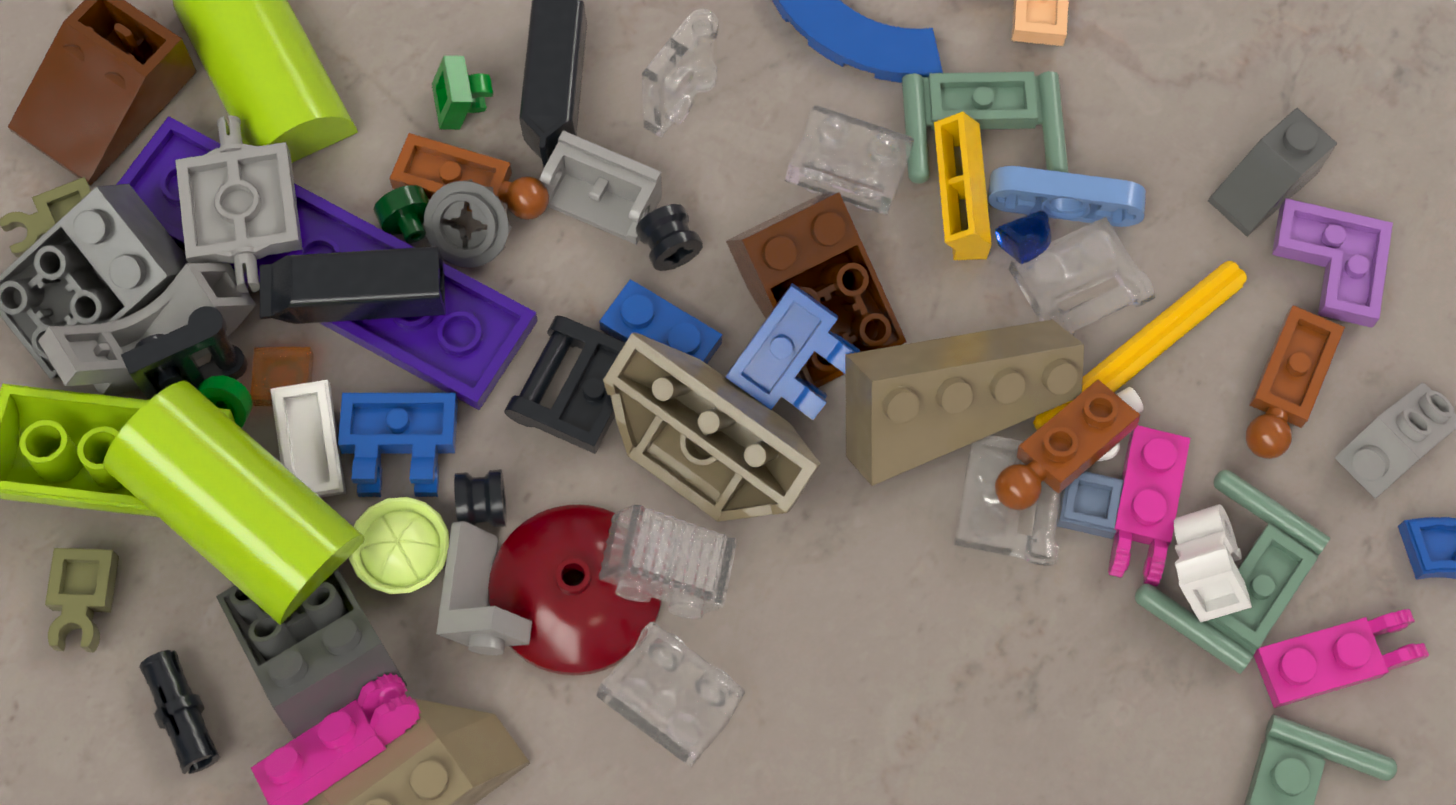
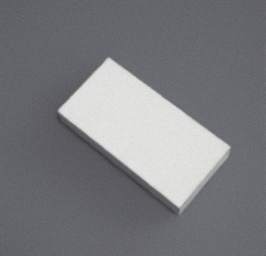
(309, 436)

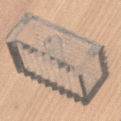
(667, 561)

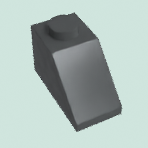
(1273, 171)

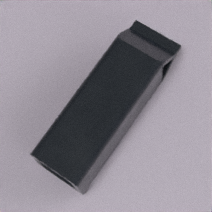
(552, 73)
(354, 286)

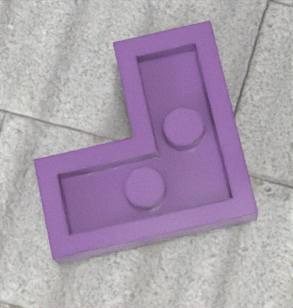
(1349, 248)

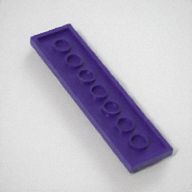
(453, 351)

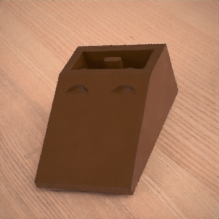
(100, 85)
(826, 259)

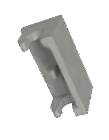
(600, 186)

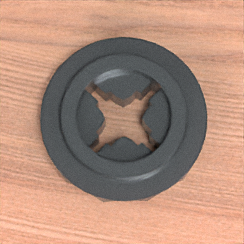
(452, 202)

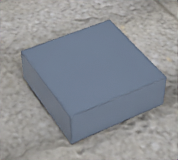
(1091, 504)

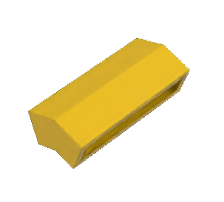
(971, 185)

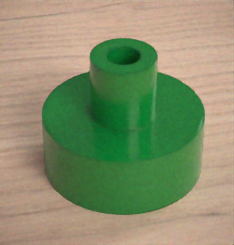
(228, 394)

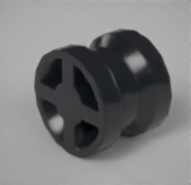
(669, 237)
(481, 498)

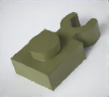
(51, 208)
(79, 586)

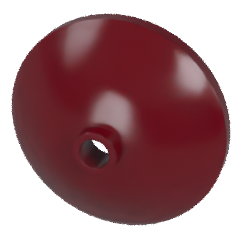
(572, 626)

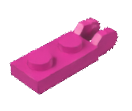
(1149, 499)
(1334, 658)
(337, 743)

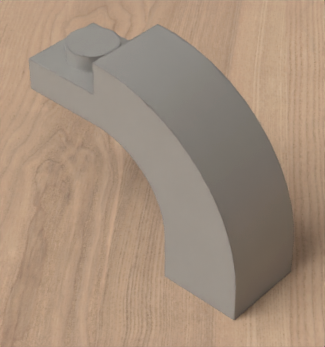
(94, 351)

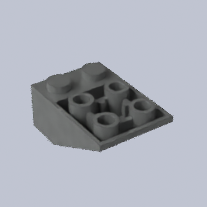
(89, 268)
(314, 657)

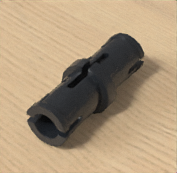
(179, 711)

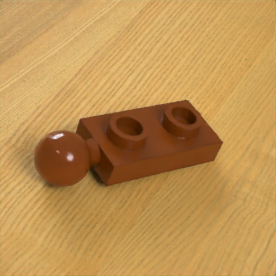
(436, 164)
(1291, 380)
(1066, 446)

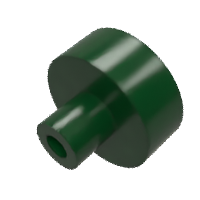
(403, 212)

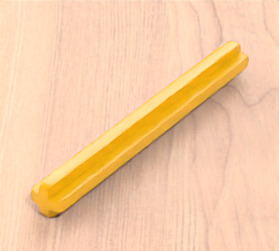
(1161, 332)

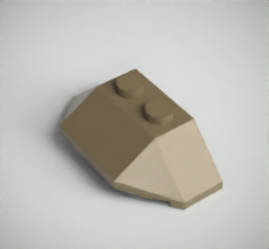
(705, 433)
(442, 760)

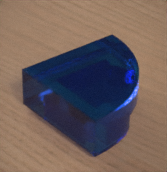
(1025, 237)

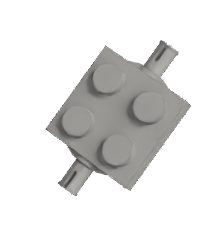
(238, 204)

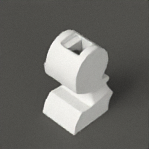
(1208, 565)

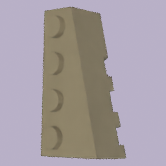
(952, 391)

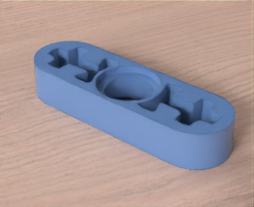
(1066, 195)

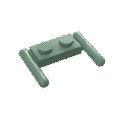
(990, 99)
(1270, 572)
(1294, 761)

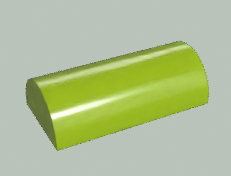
(266, 73)
(58, 445)
(230, 499)

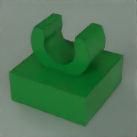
(458, 92)

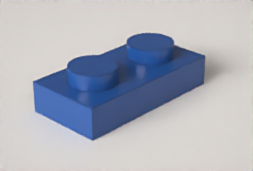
(652, 316)

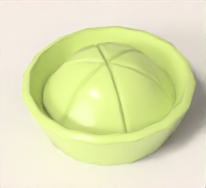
(401, 545)

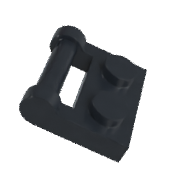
(168, 358)
(583, 406)

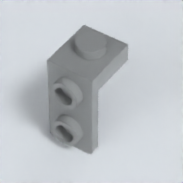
(1398, 439)
(465, 605)

